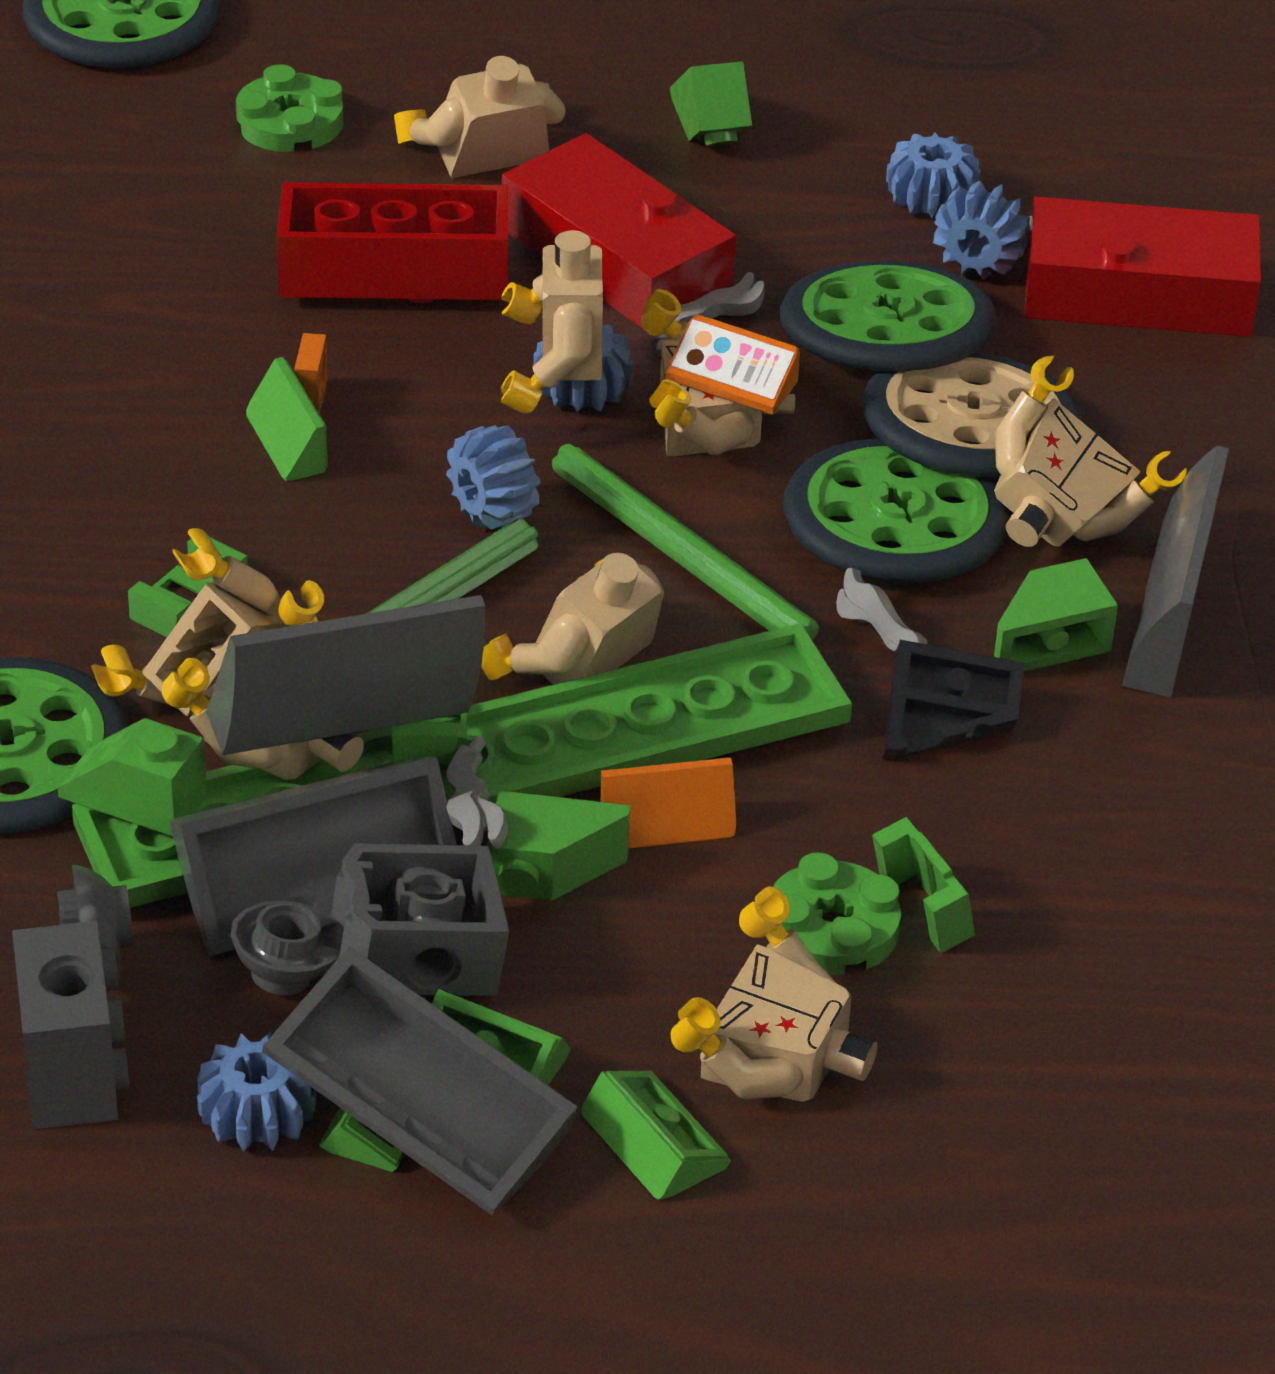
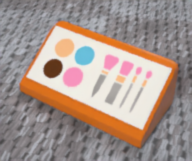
(734, 364)

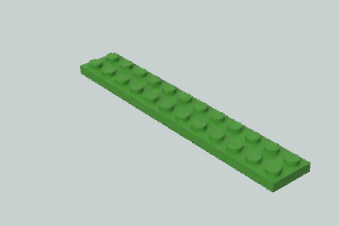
(550, 739)

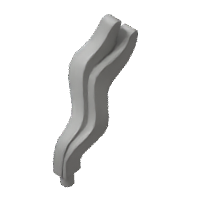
(733, 301)
(871, 605)
(470, 804)

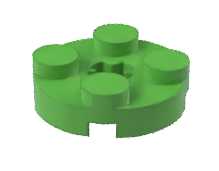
(289, 109)
(848, 889)

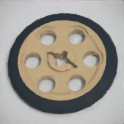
(953, 409)

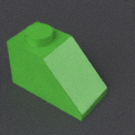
(713, 103)
(1057, 617)
(141, 775)
(557, 843)

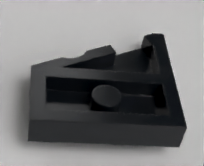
(948, 698)

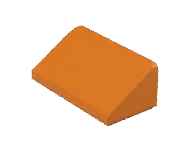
(675, 801)

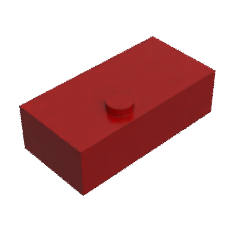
(644, 228)
(393, 241)
(1143, 266)

